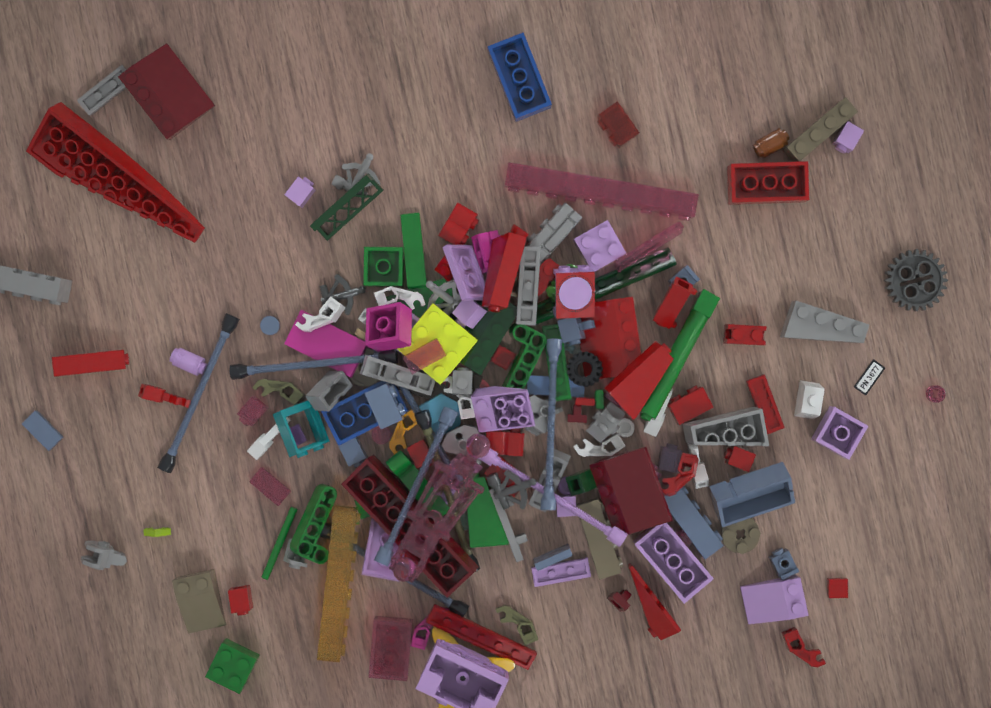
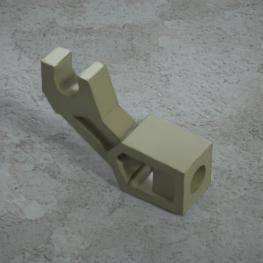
(273, 385)
(519, 619)

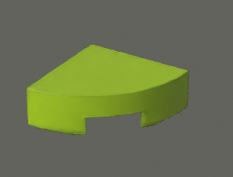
(164, 531)

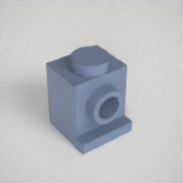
(686, 273)
(783, 571)

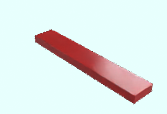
(480, 636)

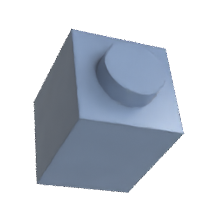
(353, 452)

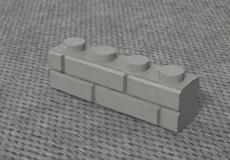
(554, 230)

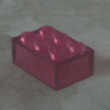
(390, 648)

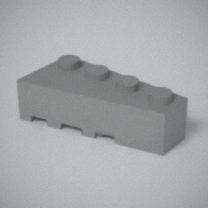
(35, 285)
(819, 324)
(731, 429)

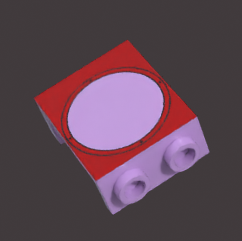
(574, 292)

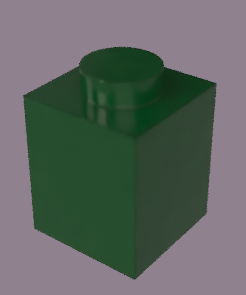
(581, 482)

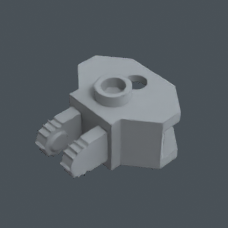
(540, 414)
(605, 422)
(455, 445)
(103, 555)

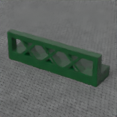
(316, 225)

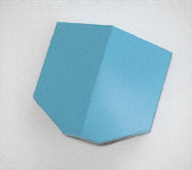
(435, 407)

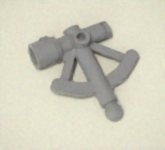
(341, 183)
(439, 291)

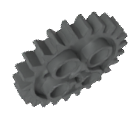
(919, 297)

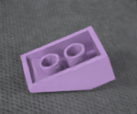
(774, 600)

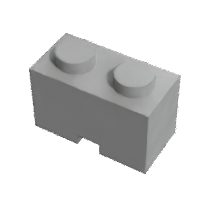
(328, 390)

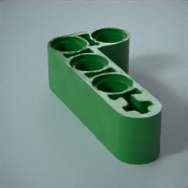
(527, 347)
(407, 472)
(317, 522)

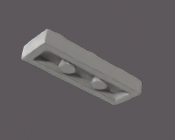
(102, 92)

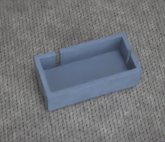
(752, 494)

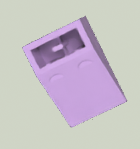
(502, 408)

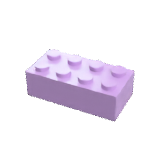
(673, 561)

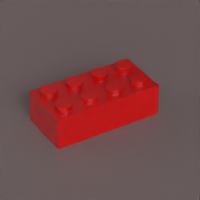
(768, 183)

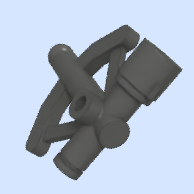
(347, 294)
(503, 493)

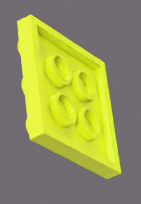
(451, 336)

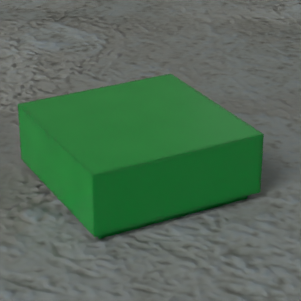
(599, 400)

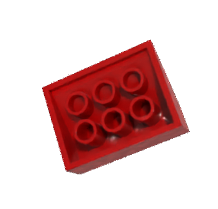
(614, 338)

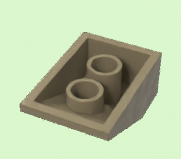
(199, 600)

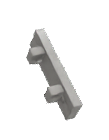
(528, 286)
(397, 375)
(513, 540)

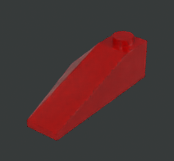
(657, 616)

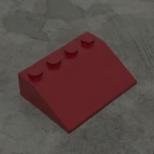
(166, 91)
(631, 491)

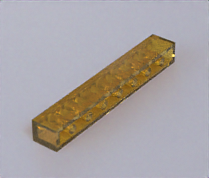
(337, 583)

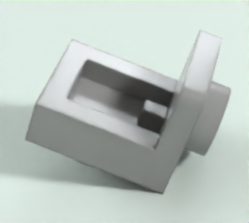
(462, 381)
(294, 560)

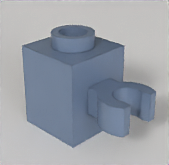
(573, 329)

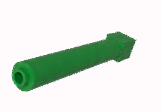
(680, 351)

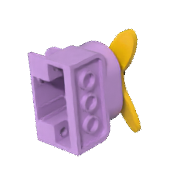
(462, 676)

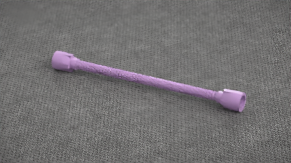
(613, 534)

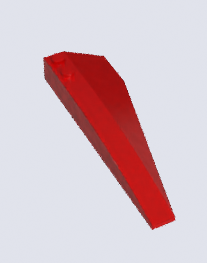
(89, 158)

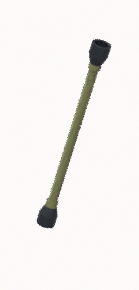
(425, 422)

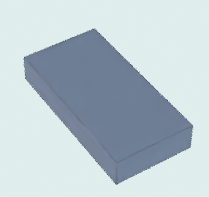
(42, 430)

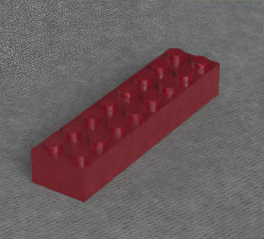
(383, 499)

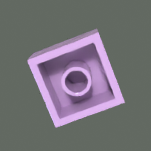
(599, 246)
(839, 432)

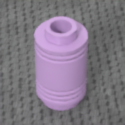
(188, 361)

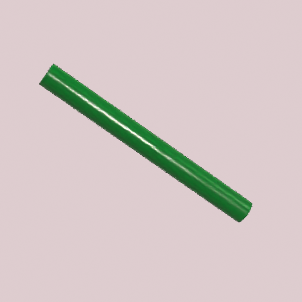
(279, 543)

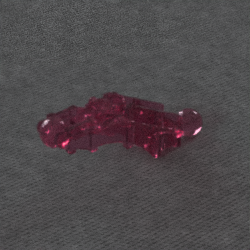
(405, 568)

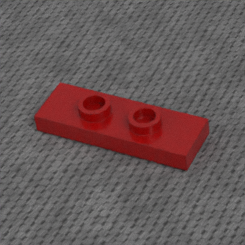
(764, 399)

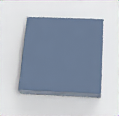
(552, 557)

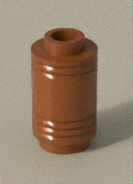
(771, 143)

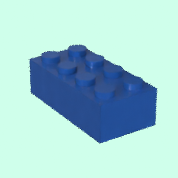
(519, 77)
(354, 415)

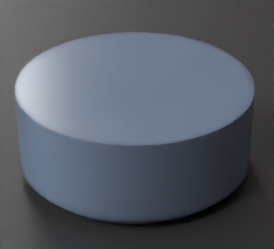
(270, 325)

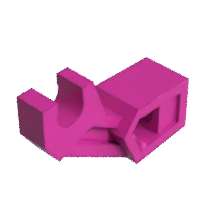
(418, 641)

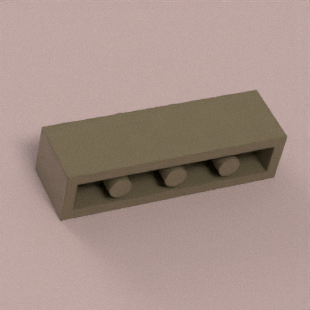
(820, 130)
(601, 549)

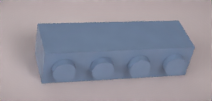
(693, 524)

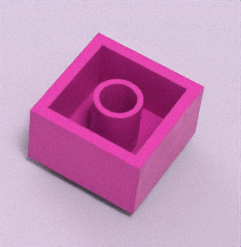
(388, 327)

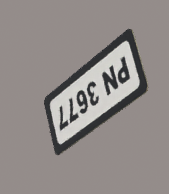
(869, 377)

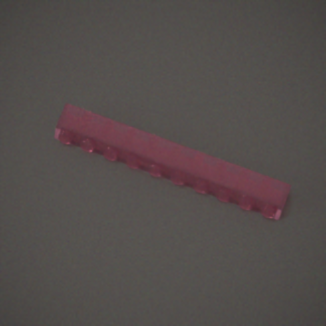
(601, 190)

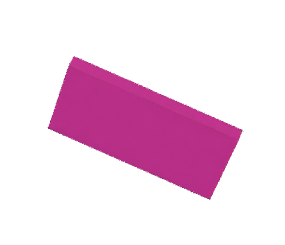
(326, 343)

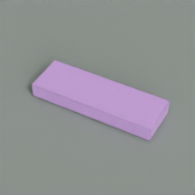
(562, 572)

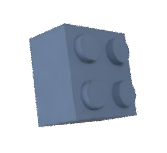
(385, 405)

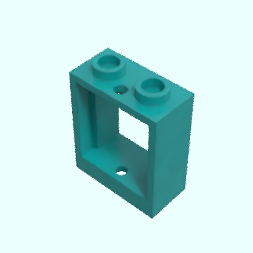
(314, 421)

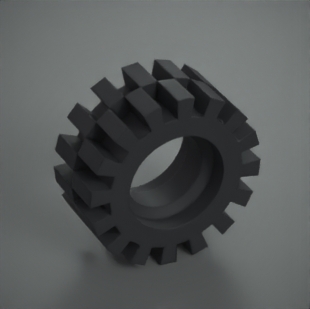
(573, 369)

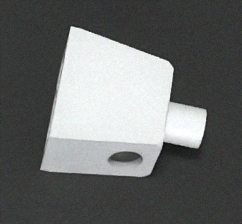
(809, 400)

